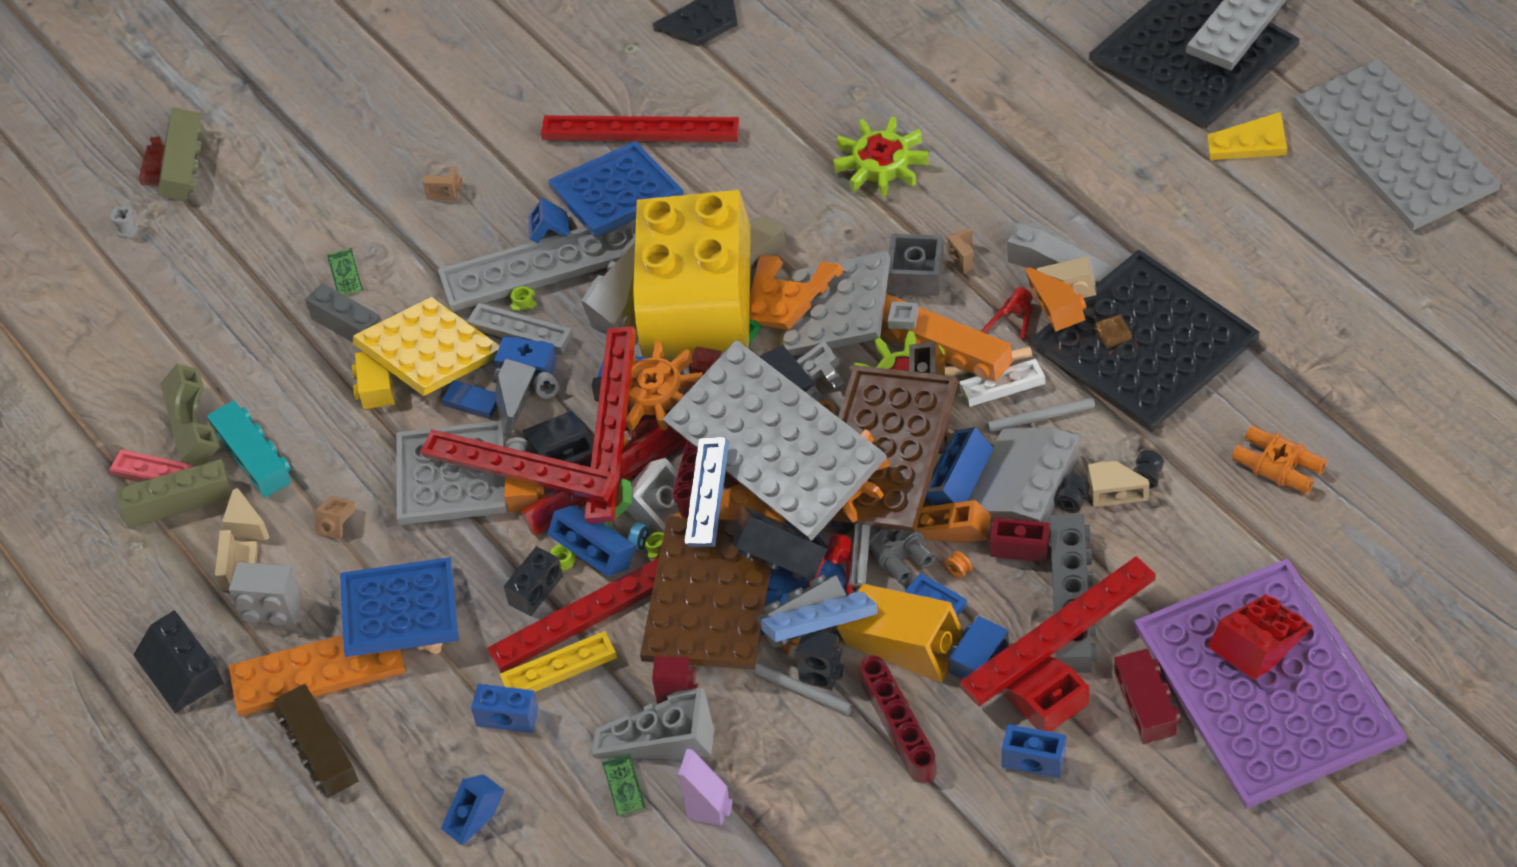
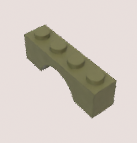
(182, 393)

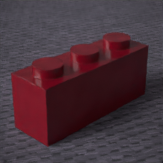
(1146, 696)

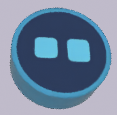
(638, 535)

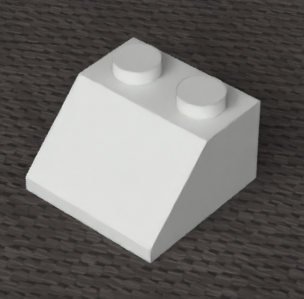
(653, 494)

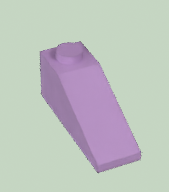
(703, 791)

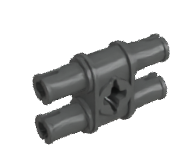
(895, 545)

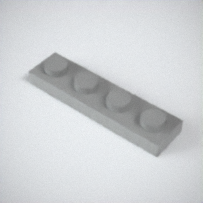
(511, 324)

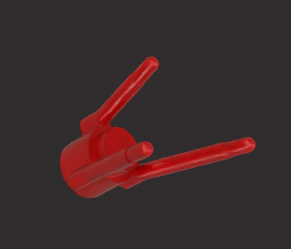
(1017, 304)
(838, 552)

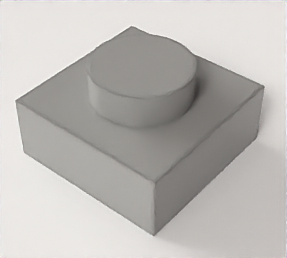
(903, 315)

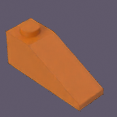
(1056, 299)
(955, 522)

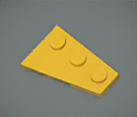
(1249, 140)

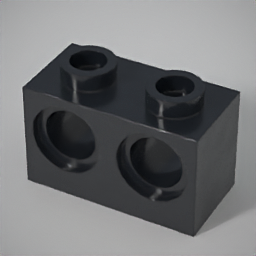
(533, 581)
(819, 659)

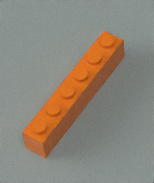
(962, 345)

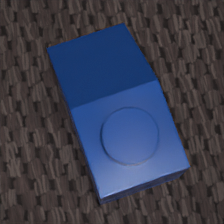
(472, 807)

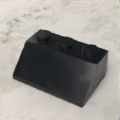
(778, 544)
(176, 662)

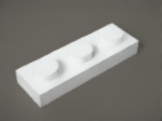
(1014, 379)

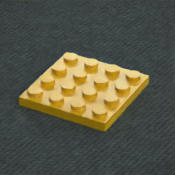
(426, 346)

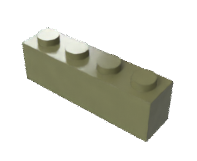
(179, 154)
(174, 493)

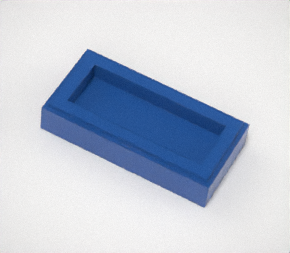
(470, 399)

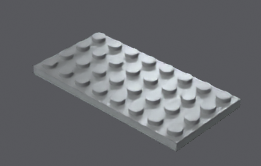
(1396, 144)
(778, 437)

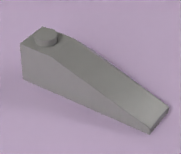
(1040, 246)
(611, 296)
(660, 730)

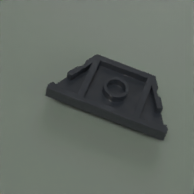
(699, 21)

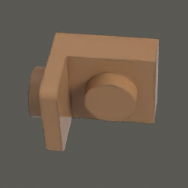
(443, 187)
(960, 249)
(332, 515)

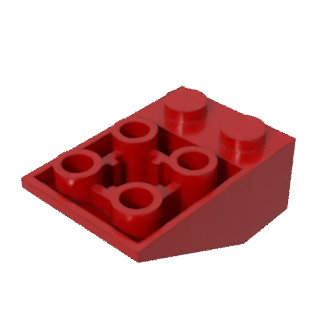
(1258, 635)
(1048, 694)

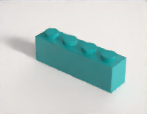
(250, 449)

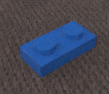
(929, 588)

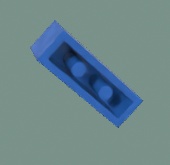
(959, 467)
(592, 542)

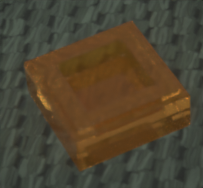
(1113, 331)

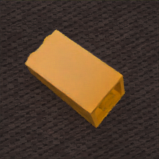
(906, 631)

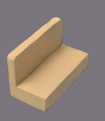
(229, 554)

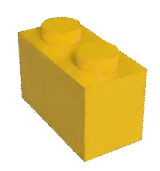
(373, 381)

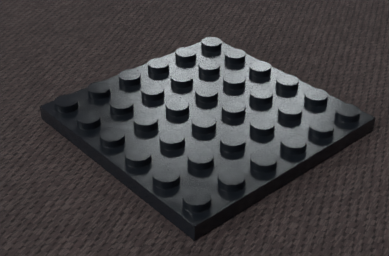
(1153, 58)
(1174, 346)

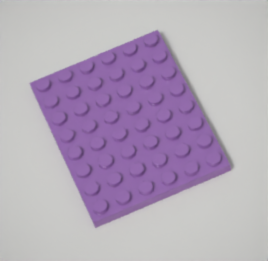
(1289, 724)

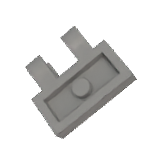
(821, 362)

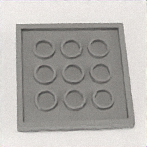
(847, 310)
(441, 490)

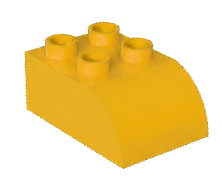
(692, 272)

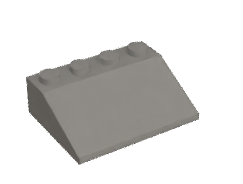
(1026, 473)

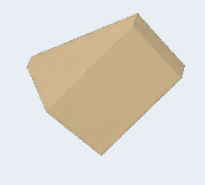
(243, 519)

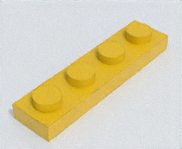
(561, 664)

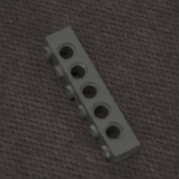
(1065, 531)

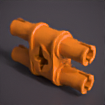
(1279, 459)

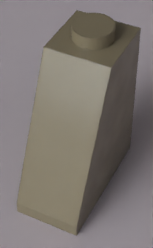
(765, 238)

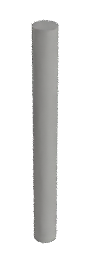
(1041, 414)
(802, 688)

